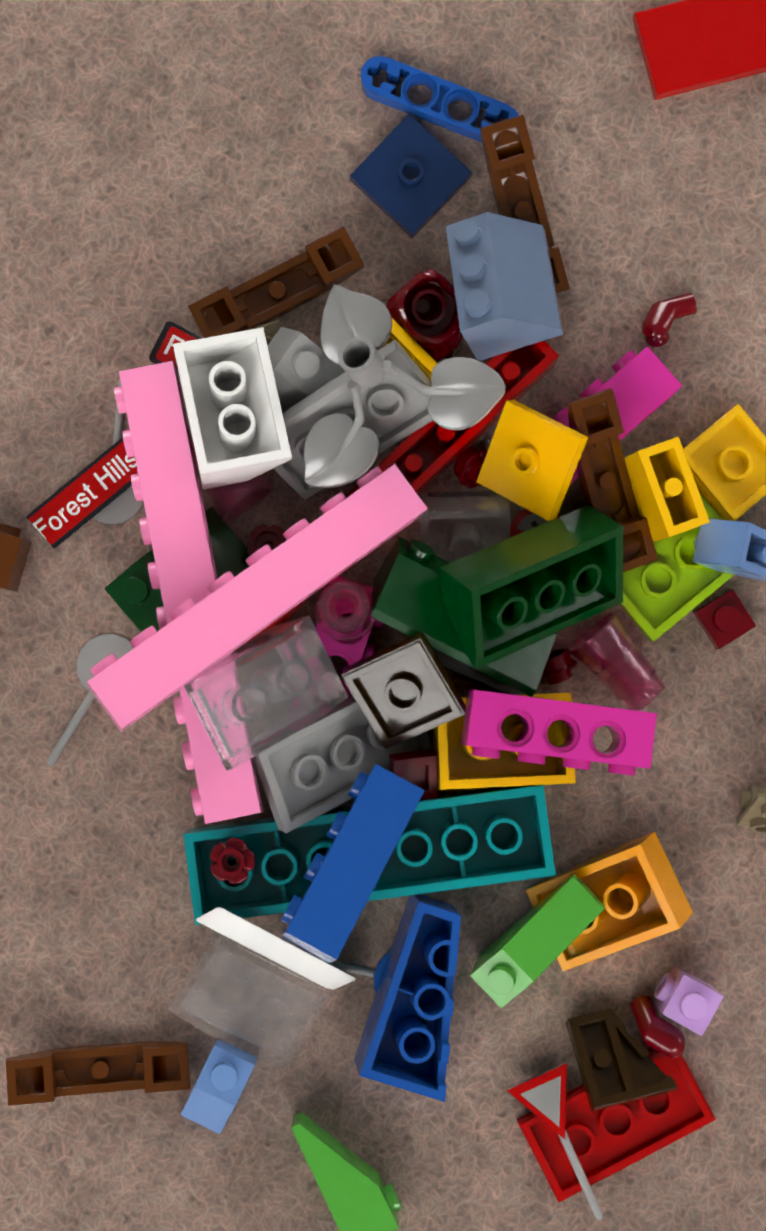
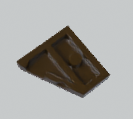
(613, 1063)

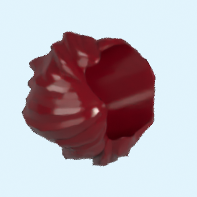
(428, 313)

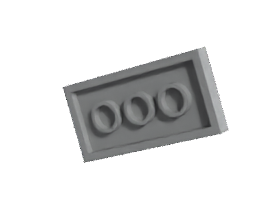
(389, 410)
(321, 762)

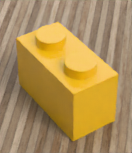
(665, 489)

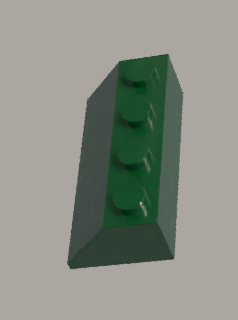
(534, 584)
(410, 600)

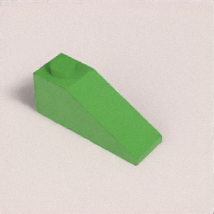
(535, 941)
(347, 1182)

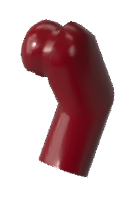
(662, 316)
(656, 1031)

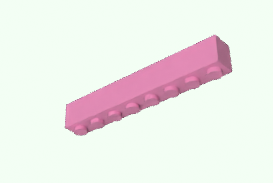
(254, 598)

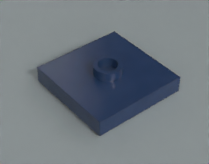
(410, 176)

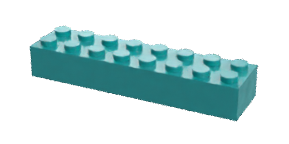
(445, 846)

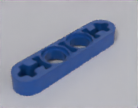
(442, 96)

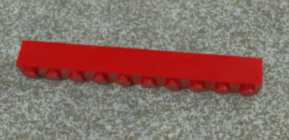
(434, 448)

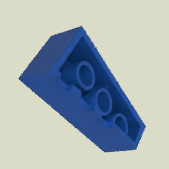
(352, 864)
(412, 1010)

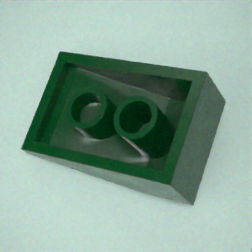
(133, 587)

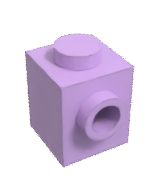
(687, 999)

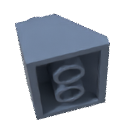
(502, 283)

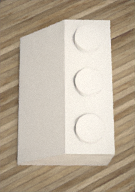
(232, 407)

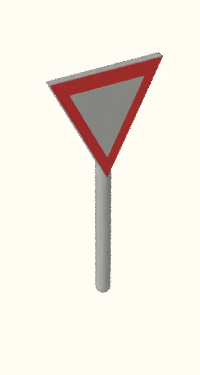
(547, 1100)

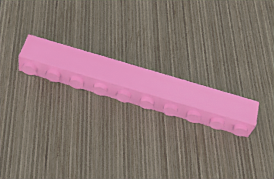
(183, 559)

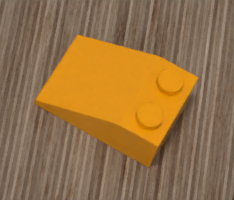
(638, 897)

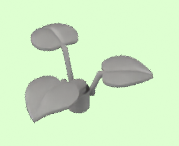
(351, 334)

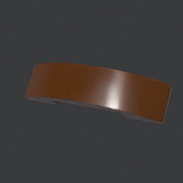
(515, 183)
(280, 288)
(605, 474)
(97, 1069)

